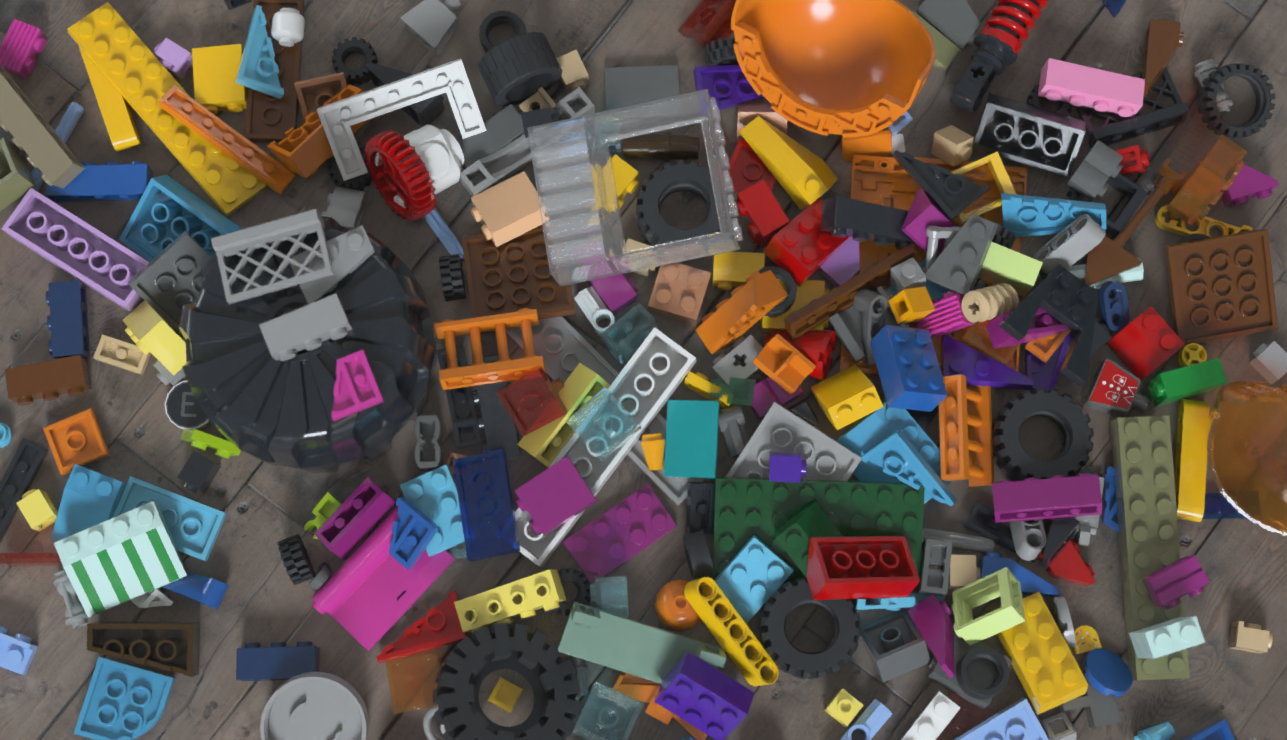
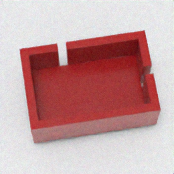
(802, 244)

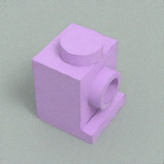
(174, 58)

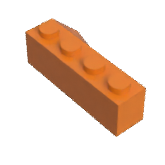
(741, 311)

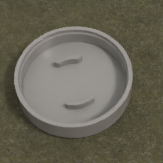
(315, 709)

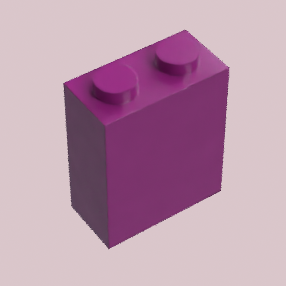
(554, 496)

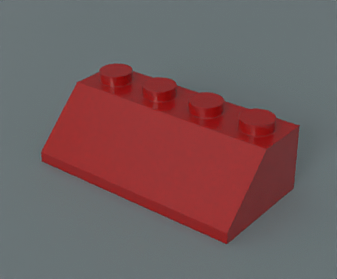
(860, 567)

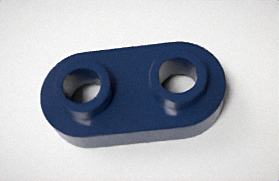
(1114, 304)

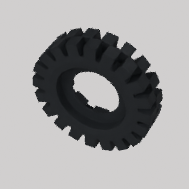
(509, 650)

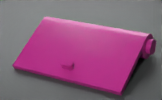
(368, 586)

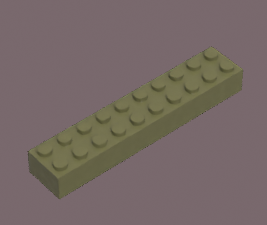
(1146, 532)

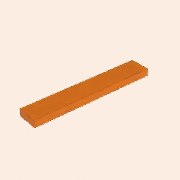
(226, 139)

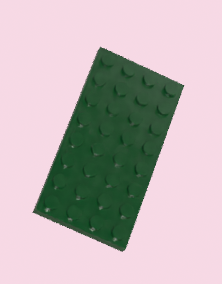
(855, 507)

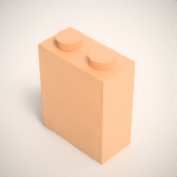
(507, 209)

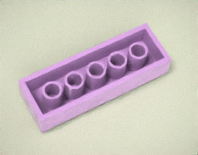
(76, 248)

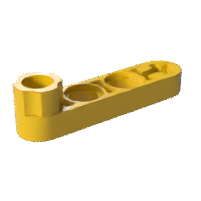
(1203, 225)

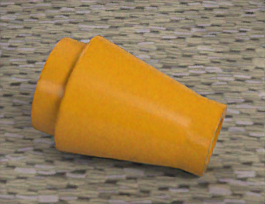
(653, 450)

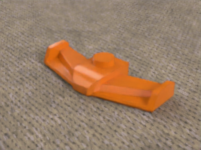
(646, 691)

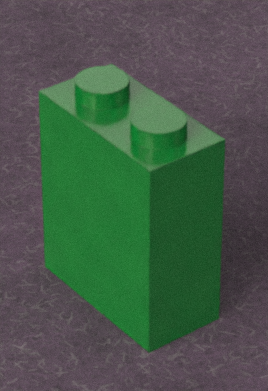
(1186, 382)

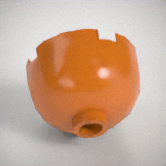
(673, 607)

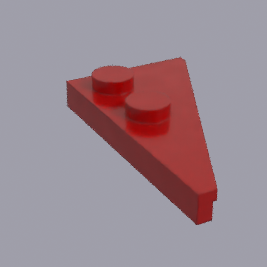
(435, 630)

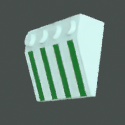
(121, 559)

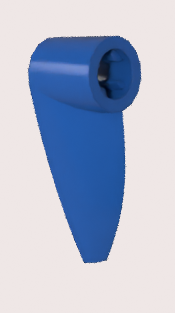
(200, 589)

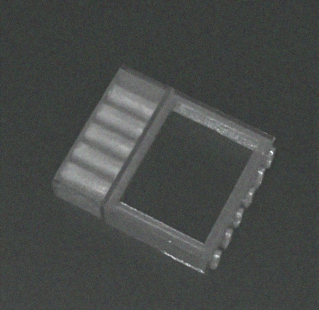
(581, 196)

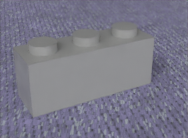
(305, 328)

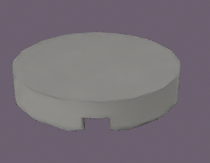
(1064, 620)

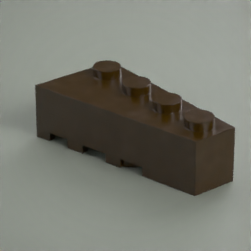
(157, 644)

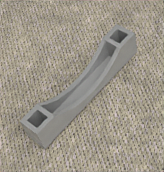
(513, 157)

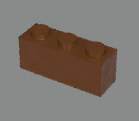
(48, 380)

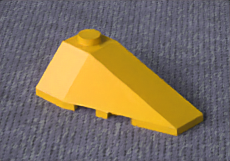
(794, 166)

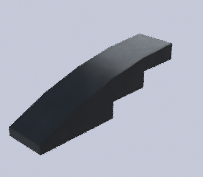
(1061, 533)

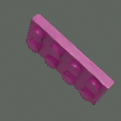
(619, 534)

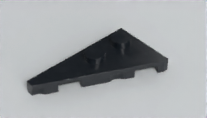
(947, 190)

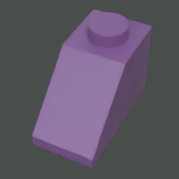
(842, 263)

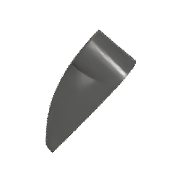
(873, 318)

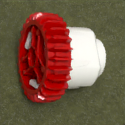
(414, 168)

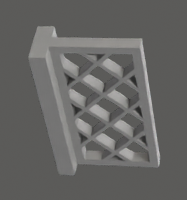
(267, 234)

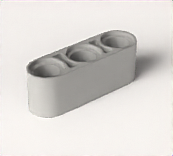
(1070, 244)
(1028, 532)

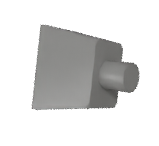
(432, 23)

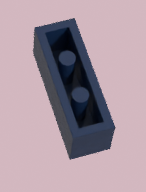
(68, 319)
(275, 661)

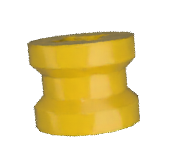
(1195, 353)

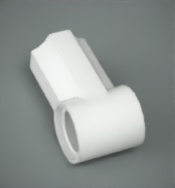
(594, 308)

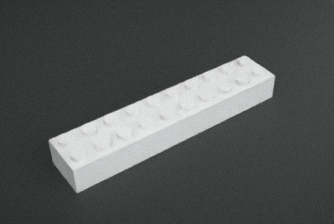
(643, 391)

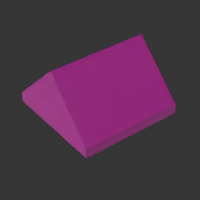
(920, 216)

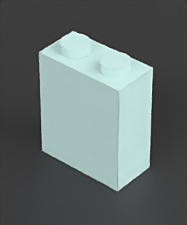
(1167, 637)

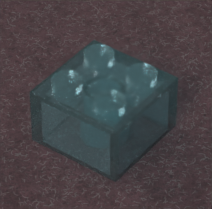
(603, 424)
(606, 714)

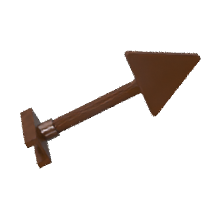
(1109, 256)

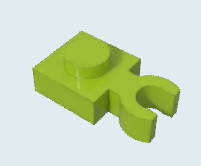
(323, 511)

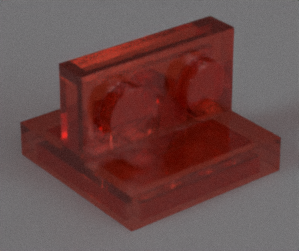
(709, 21)
(533, 401)

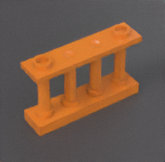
(486, 373)
(966, 433)

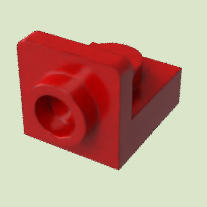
(1134, 160)

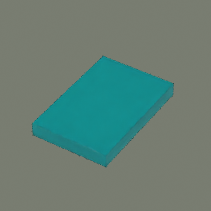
(691, 439)

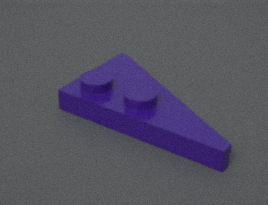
(978, 368)

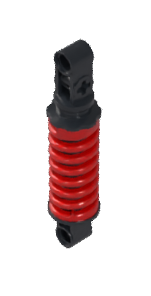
(996, 46)

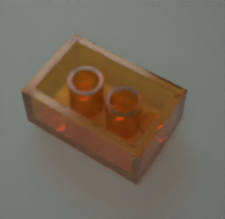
(1207, 180)

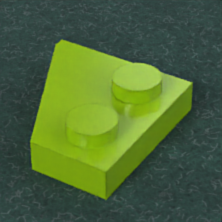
(204, 440)

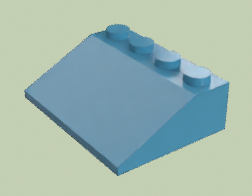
(166, 213)
(878, 426)

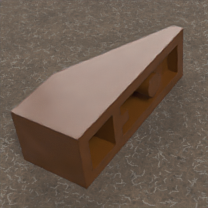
(1160, 47)

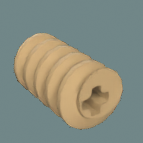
(989, 302)

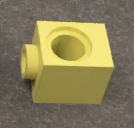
(38, 509)
(843, 707)

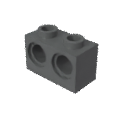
(935, 567)

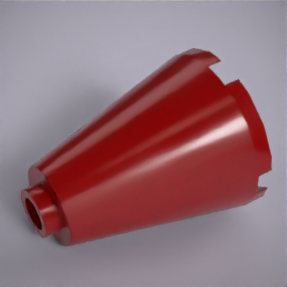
(815, 346)

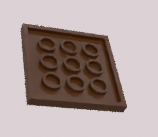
(513, 277)
(1222, 287)

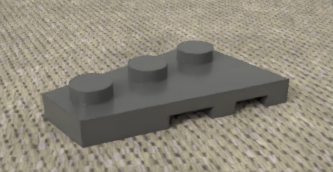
(964, 256)

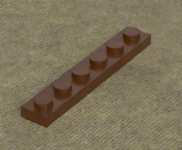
(843, 296)

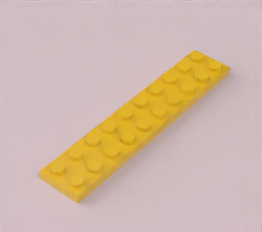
(142, 84)

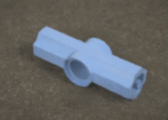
(869, 721)

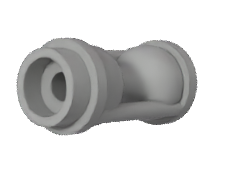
(1222, 99)
(74, 611)

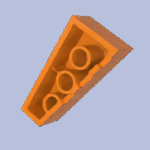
(308, 145)

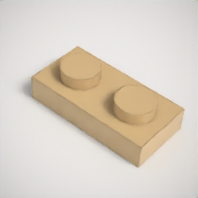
(121, 355)

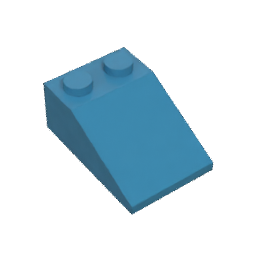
(86, 501)

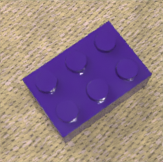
(704, 696)

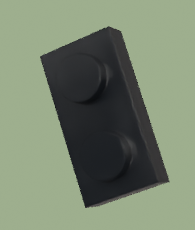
(700, 507)

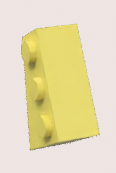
(156, 336)

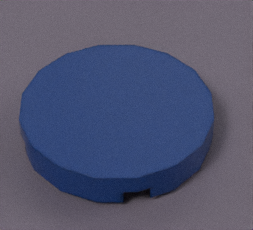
(1107, 672)

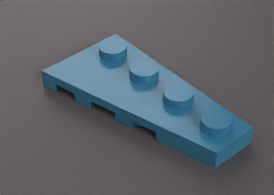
(1045, 216)

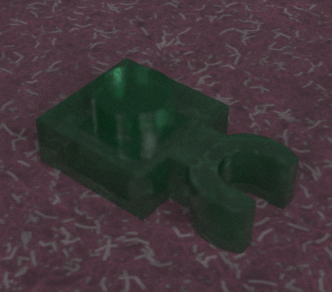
(738, 390)

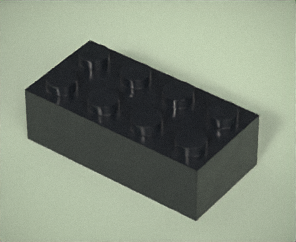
(1029, 134)

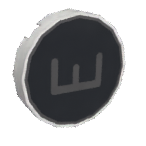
(184, 409)

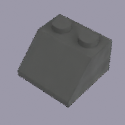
(894, 645)

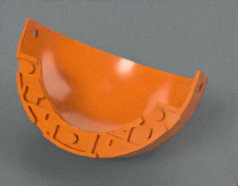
(834, 61)

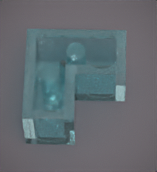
(611, 595)

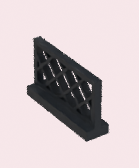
(1141, 123)

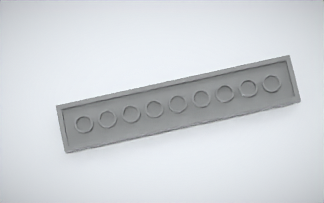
(562, 352)

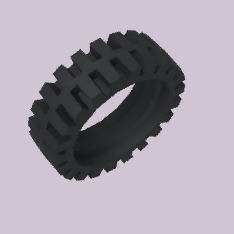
(1262, 95)

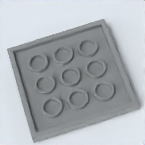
(788, 433)

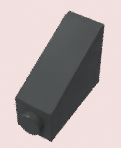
(951, 19)

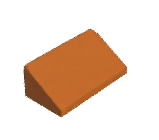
(871, 145)

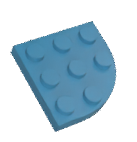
(122, 701)

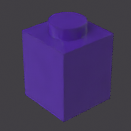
(786, 467)

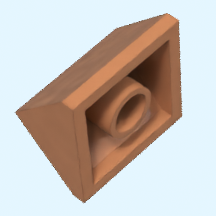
(317, 91)
(761, 107)

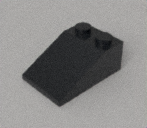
(421, 112)

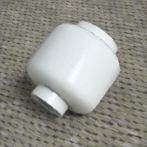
(288, 26)

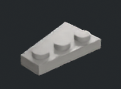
(346, 255)

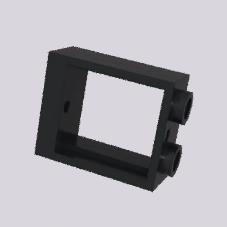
(1127, 188)

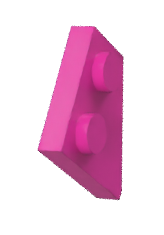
(354, 386)

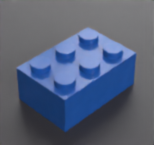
(908, 368)

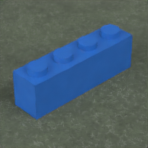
(104, 183)

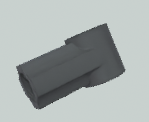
(732, 425)

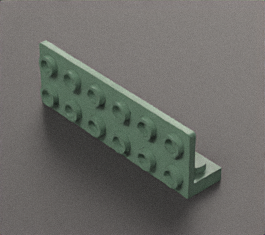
(630, 644)

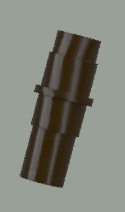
(662, 147)

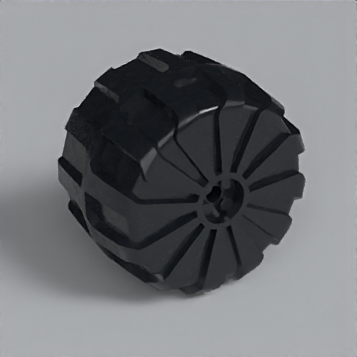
(286, 406)

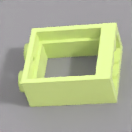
(997, 584)

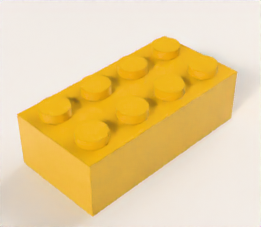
(1042, 657)

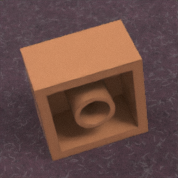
(679, 293)

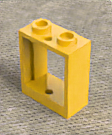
(1000, 176)

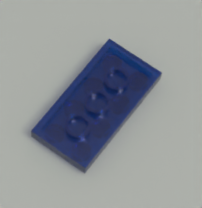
(486, 505)

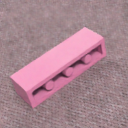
(1091, 87)

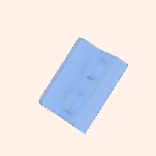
(16, 651)

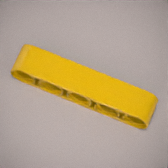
(113, 108)
(1191, 459)
(720, 628)

